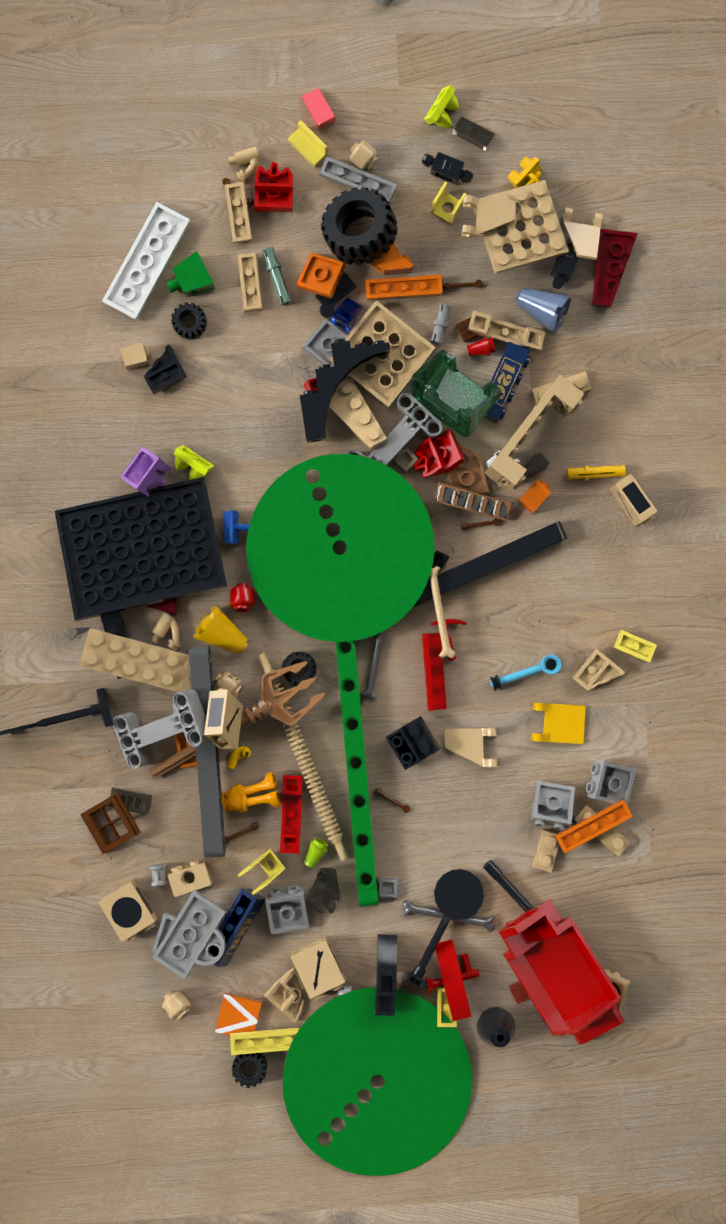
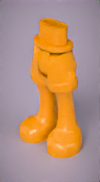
(237, 800)

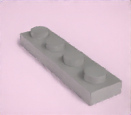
(354, 177)

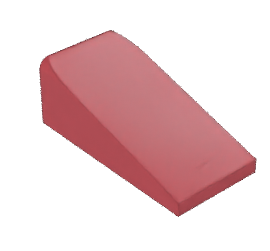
(318, 108)

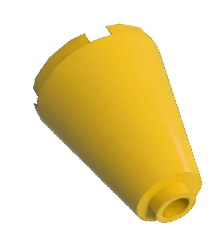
(220, 632)

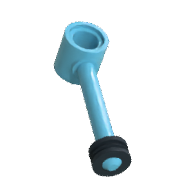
(496, 682)

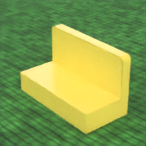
(308, 144)

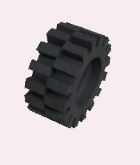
(186, 309)
(299, 656)
(245, 1079)

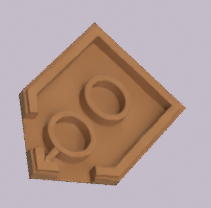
(469, 474)

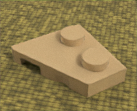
(596, 671)

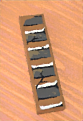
(472, 501)

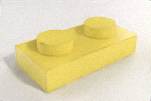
(635, 646)
(442, 1005)

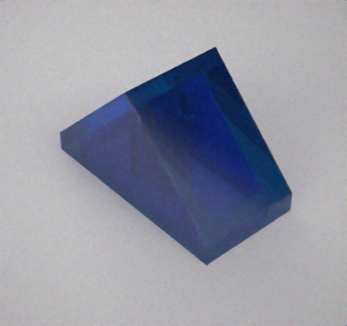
(346, 314)

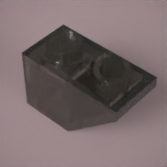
(325, 891)

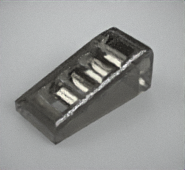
(145, 804)

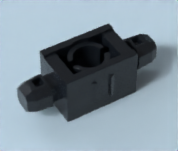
(447, 168)
(564, 267)

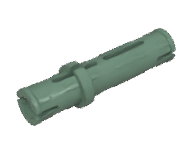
(276, 275)

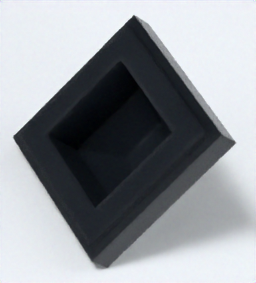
(440, 560)

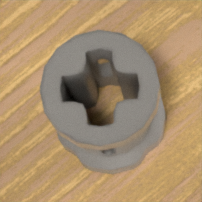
(161, 868)

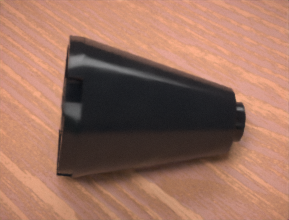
(496, 1027)

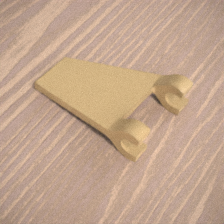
(489, 215)
(583, 237)
(469, 744)

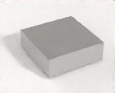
(388, 888)

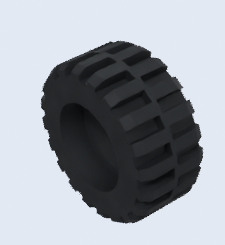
(350, 207)

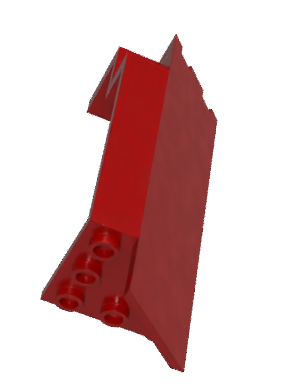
(561, 974)

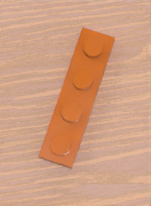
(404, 287)
(593, 826)

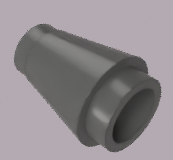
(536, 465)

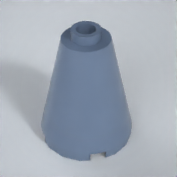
(544, 306)

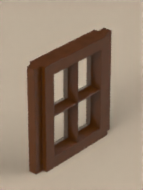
(96, 831)

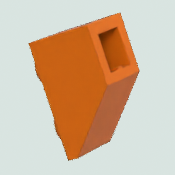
(393, 263)
(535, 496)

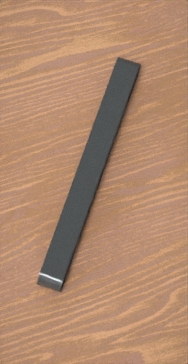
(208, 760)

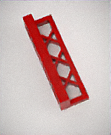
(434, 672)

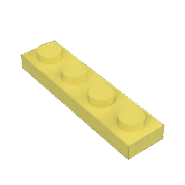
(262, 1041)

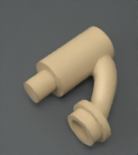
(243, 157)
(162, 627)

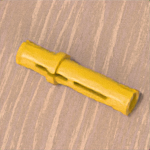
(595, 472)

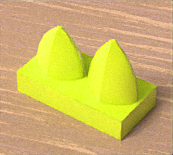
(437, 114)
(186, 457)

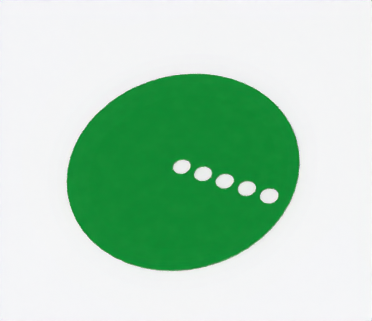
(351, 592)
(405, 1119)

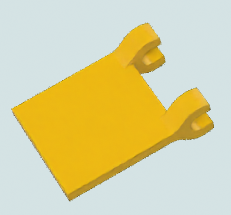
(561, 723)

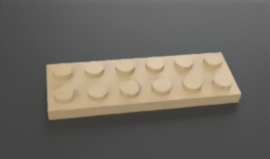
(136, 661)

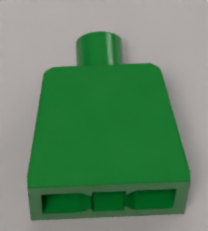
(191, 276)

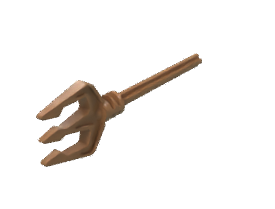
(270, 704)

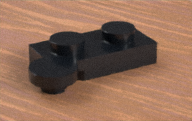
(344, 287)

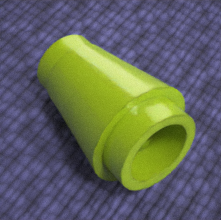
(315, 852)

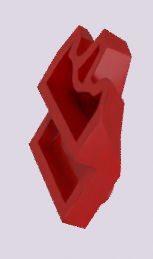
(273, 189)
(438, 455)

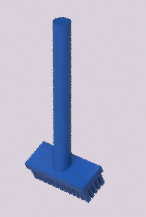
(232, 527)

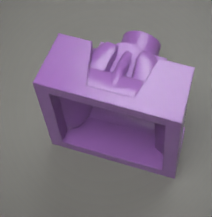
(145, 471)

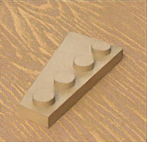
(355, 414)

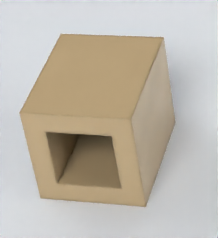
(135, 356)

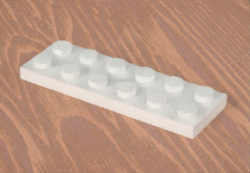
(146, 261)

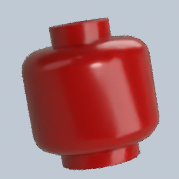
(242, 597)

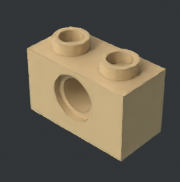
(181, 885)

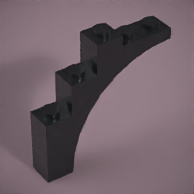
(345, 360)

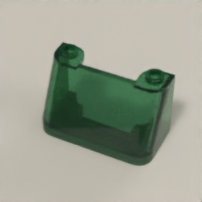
(452, 394)

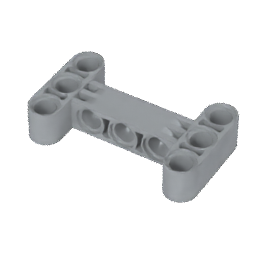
(404, 431)
(136, 738)

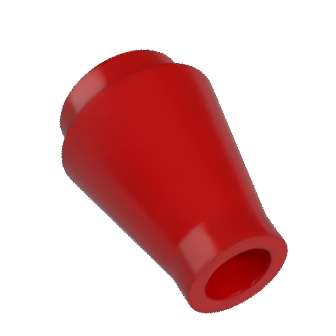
(483, 347)

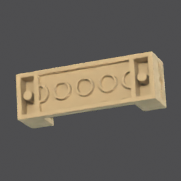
(564, 399)

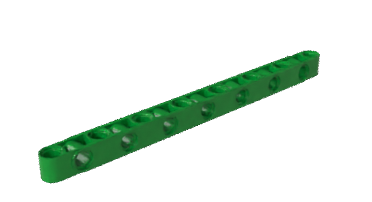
(357, 776)

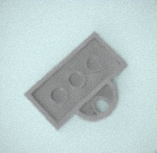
(192, 936)

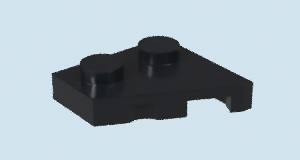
(164, 372)

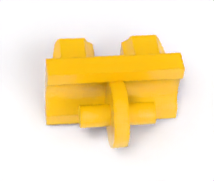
(529, 175)

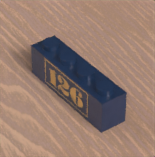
(506, 376)
(237, 923)

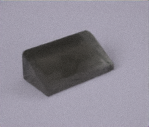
(473, 133)

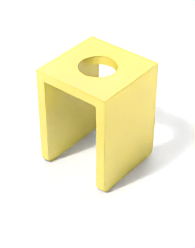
(442, 198)
(272, 872)

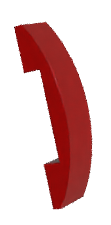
(291, 814)
(452, 980)

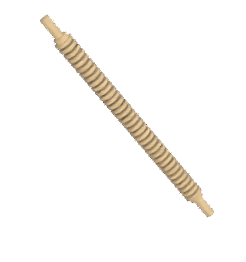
(308, 770)

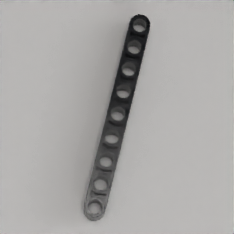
(496, 559)

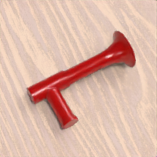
(466, 975)

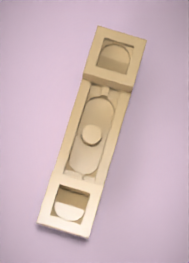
(505, 332)

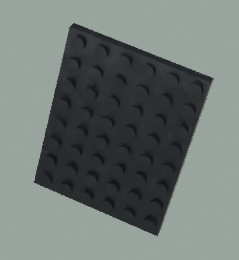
(140, 549)

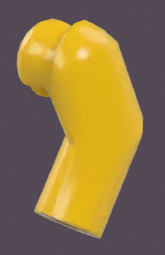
(237, 754)

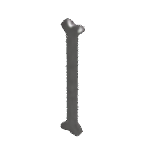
(369, 691)
(410, 908)

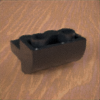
(412, 742)

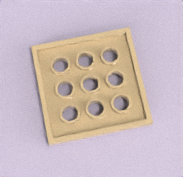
(551, 229)
(408, 337)

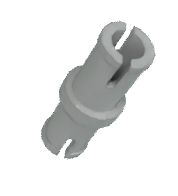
(440, 324)

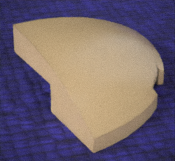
(287, 994)

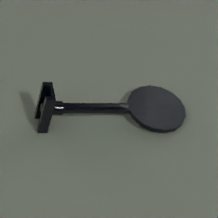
(100, 708)
(457, 897)

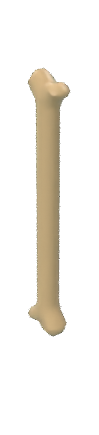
(446, 651)

